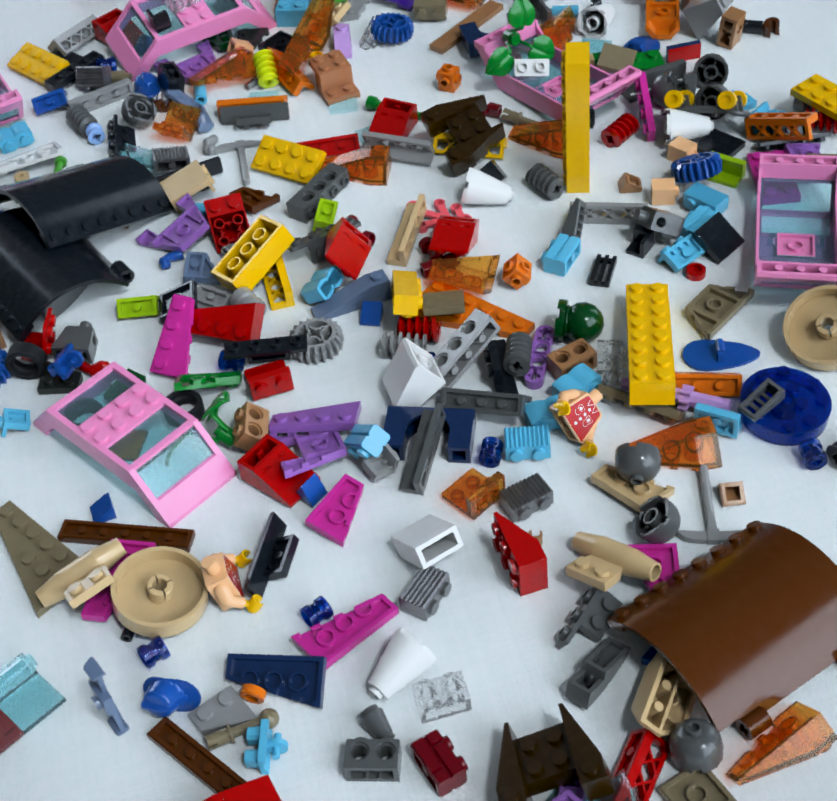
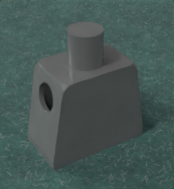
(659, 220)
(83, 339)

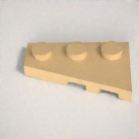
(632, 495)

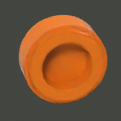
(253, 693)

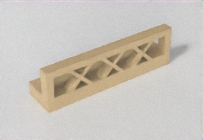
(407, 232)

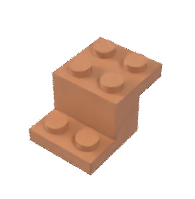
(333, 77)

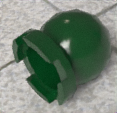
(578, 321)

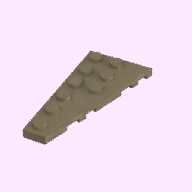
(33, 551)

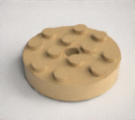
(805, 328)
(139, 593)

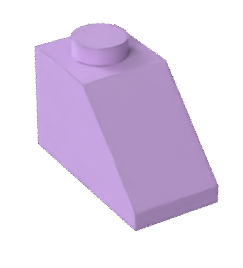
(342, 39)

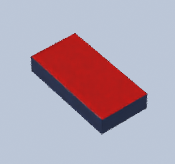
(684, 51)

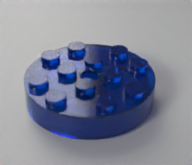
(798, 416)

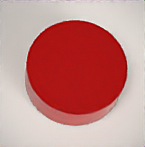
(695, 272)

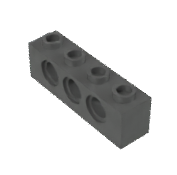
(325, 185)

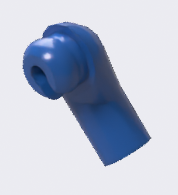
(170, 257)

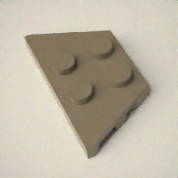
(716, 307)

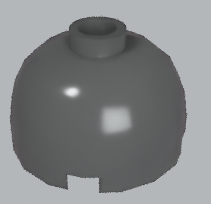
(711, 69)
(660, 86)
(708, 96)
(138, 111)
(638, 463)
(657, 521)
(695, 746)

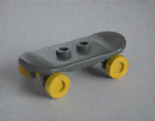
(728, 103)

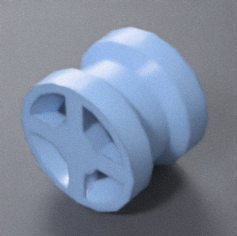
(95, 128)

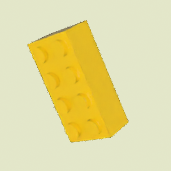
(253, 254)

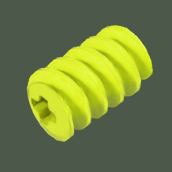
(265, 68)

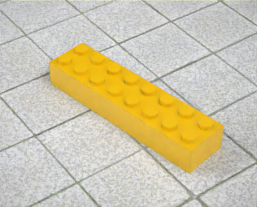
(576, 116)
(649, 345)

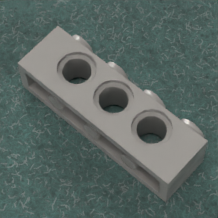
(465, 346)

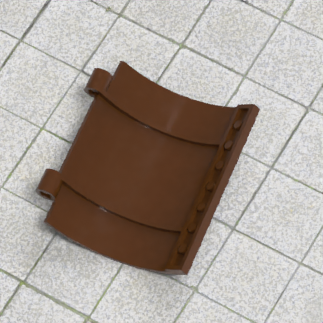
(743, 623)

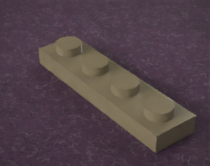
(669, 413)

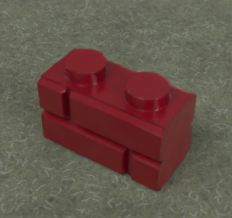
(439, 762)

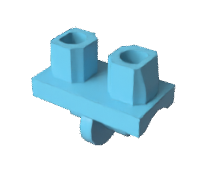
(263, 737)

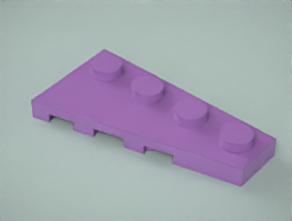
(327, 418)

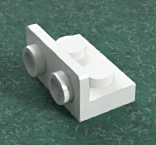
(531, 67)

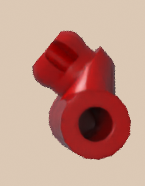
(94, 368)

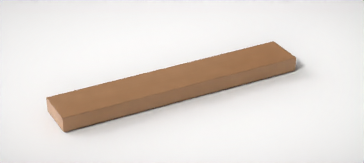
(453, 37)

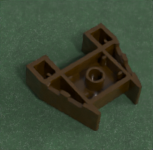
(467, 128)
(550, 761)

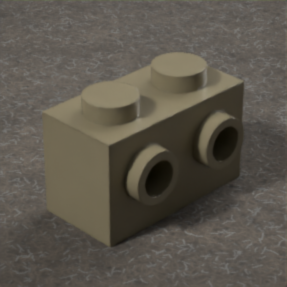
(430, 10)

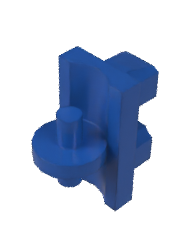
(66, 362)

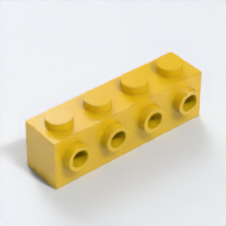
(406, 293)

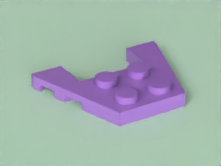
(194, 64)
(181, 232)
(314, 448)

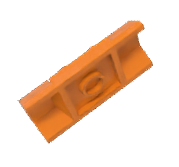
(662, 18)

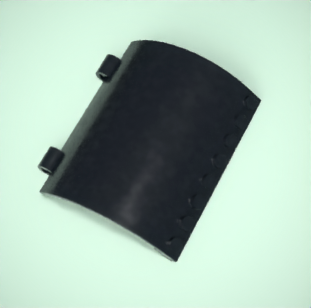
(89, 199)
(37, 277)

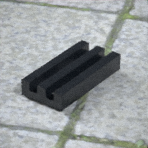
(605, 261)

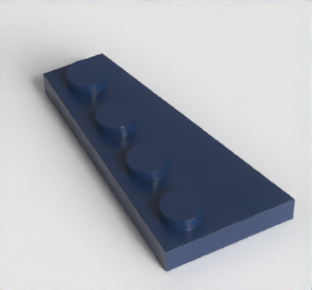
(283, 675)

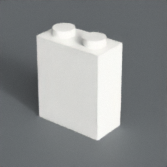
(427, 541)

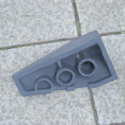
(369, 287)

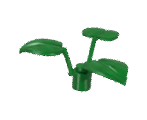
(519, 14)
(223, 431)

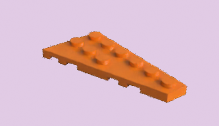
(506, 320)

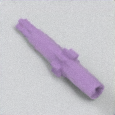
(688, 397)

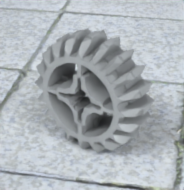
(323, 339)

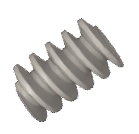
(391, 343)

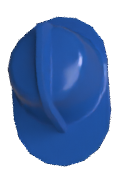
(147, 84)
(169, 695)

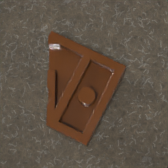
(256, 199)

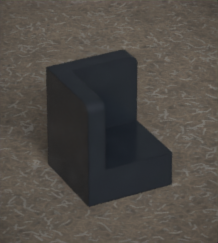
(159, 21)
(493, 170)
(642, 241)

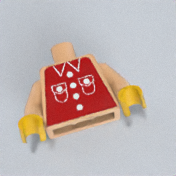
(578, 417)
(224, 583)

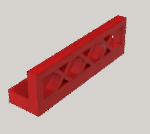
(335, 145)
(633, 757)

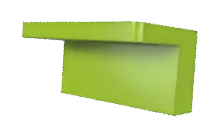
(732, 171)
(325, 213)
(137, 306)

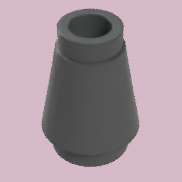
(376, 722)

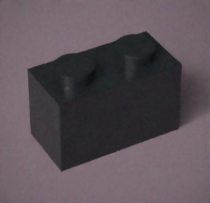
(170, 76)

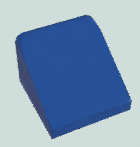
(371, 313)
(312, 491)
(103, 509)

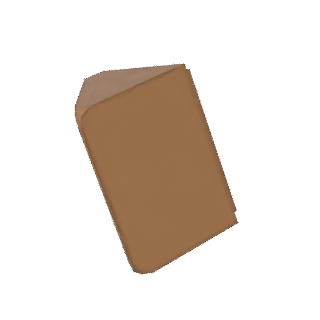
(629, 183)
(731, 493)

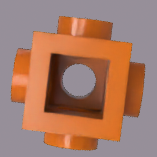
(448, 78)
(517, 271)

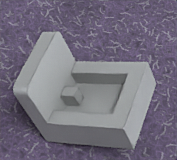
(382, 465)

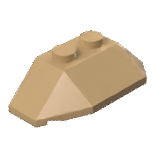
(662, 698)

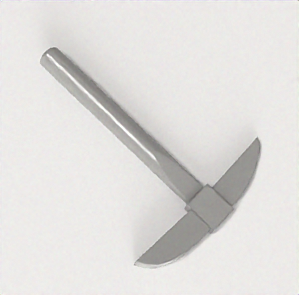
(240, 145)
(712, 535)

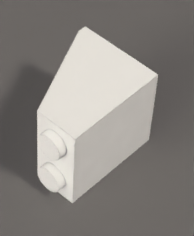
(412, 376)

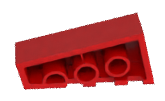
(229, 322)

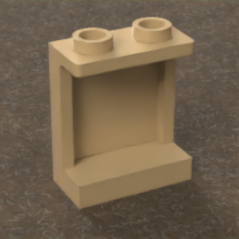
(187, 180)

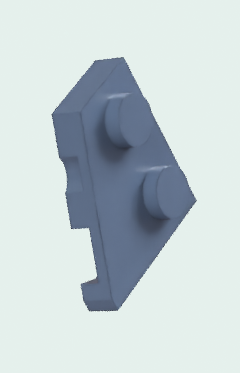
(199, 268)

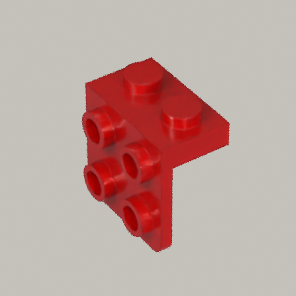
(46, 338)
(269, 379)

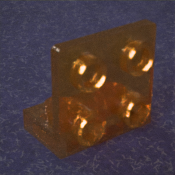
(179, 122)
(474, 492)

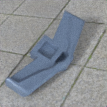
(204, 122)
(102, 698)

